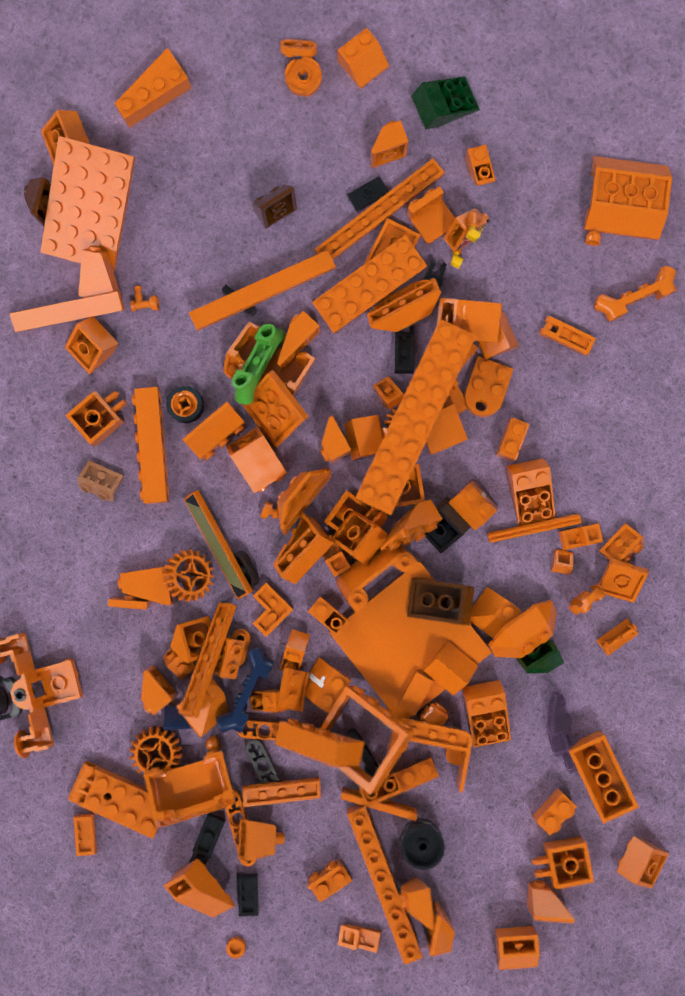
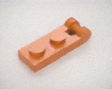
(567, 336)

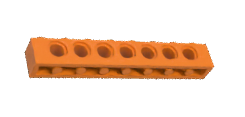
(384, 883)

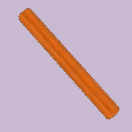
(534, 528)

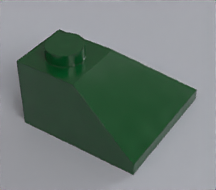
(541, 659)

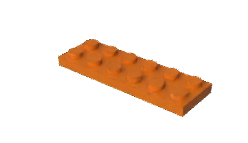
(369, 284)

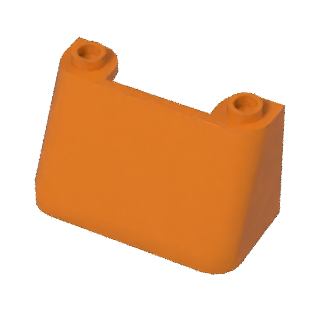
(292, 375)
(355, 578)
(189, 790)

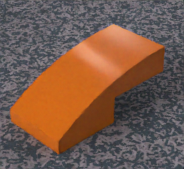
(580, 536)
(335, 560)
(359, 937)

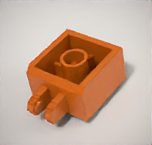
(108, 419)
(361, 534)
(557, 854)

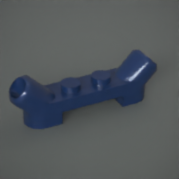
(237, 718)

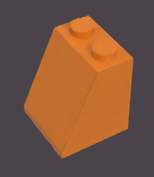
(256, 460)

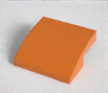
(446, 431)

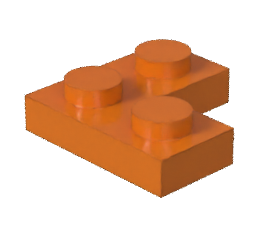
(276, 609)

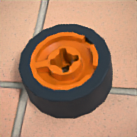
(186, 414)

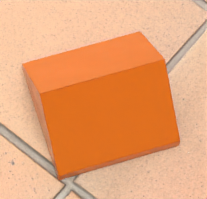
(505, 343)
(364, 436)
(343, 508)
(451, 668)

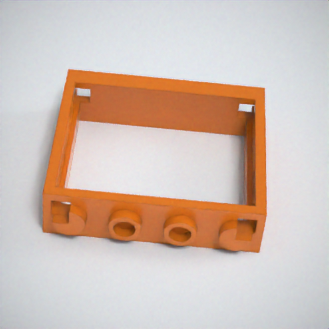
(357, 774)

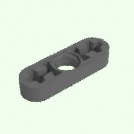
(252, 754)

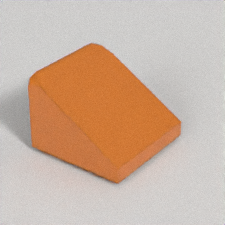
(562, 562)

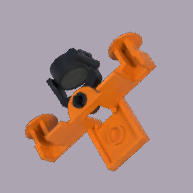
(59, 684)

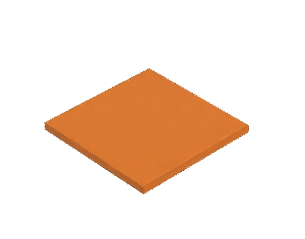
(392, 647)

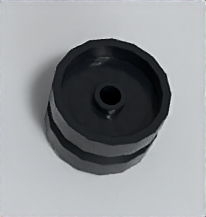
(428, 854)

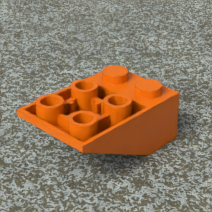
(472, 316)
(531, 491)
(413, 525)
(487, 713)
(198, 890)

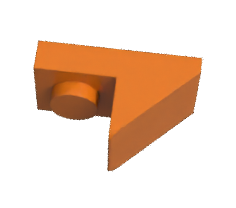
(388, 392)

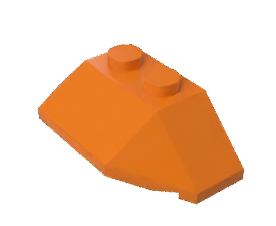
(405, 306)
(299, 496)
(525, 631)

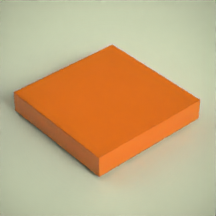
(623, 580)

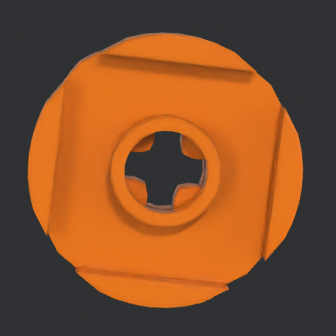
(299, 67)
(583, 601)

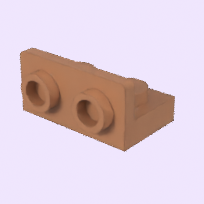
(99, 481)

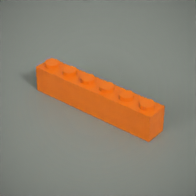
(151, 445)

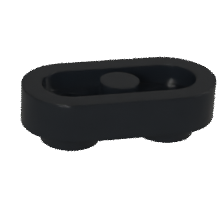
(247, 567)

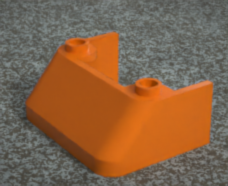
(456, 741)

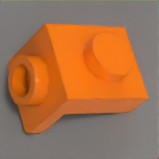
(177, 664)

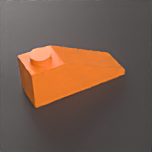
(299, 335)

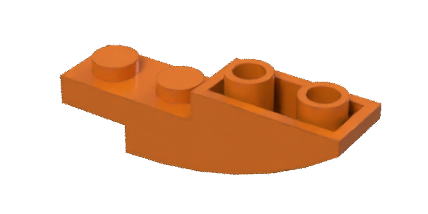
(402, 782)

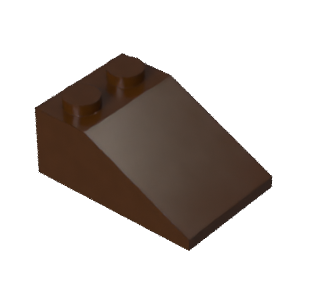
(275, 205)
(440, 601)

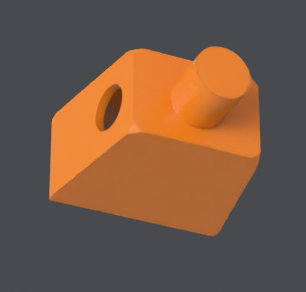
(257, 839)

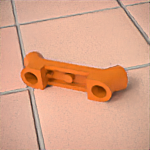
(661, 288)

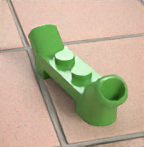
(247, 379)

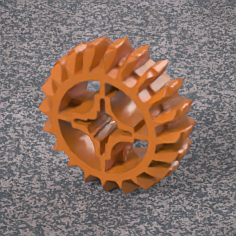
(187, 582)
(147, 749)

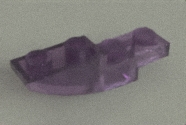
(558, 724)

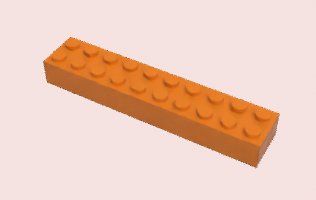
(415, 417)

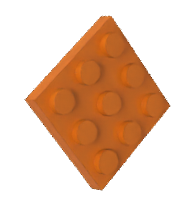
(275, 409)

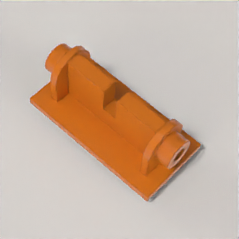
(617, 636)

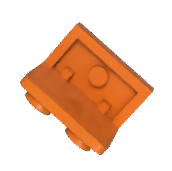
(430, 215)

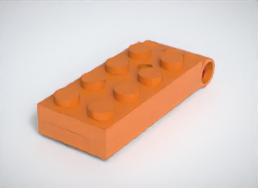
(128, 803)

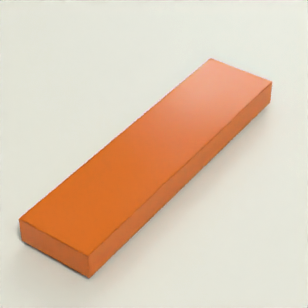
(281, 792)
(386, 806)

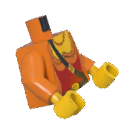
(464, 230)

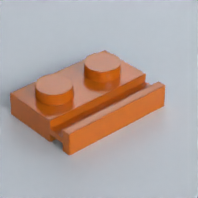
(293, 689)

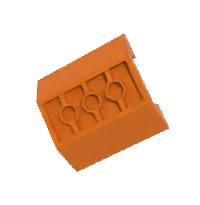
(628, 198)

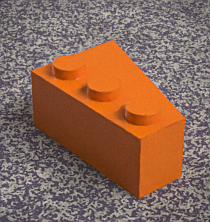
(303, 549)

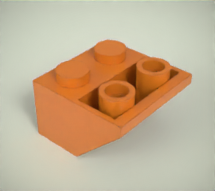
(517, 947)

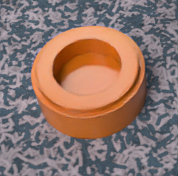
(235, 947)

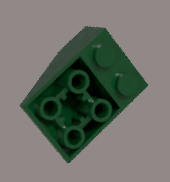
(444, 101)

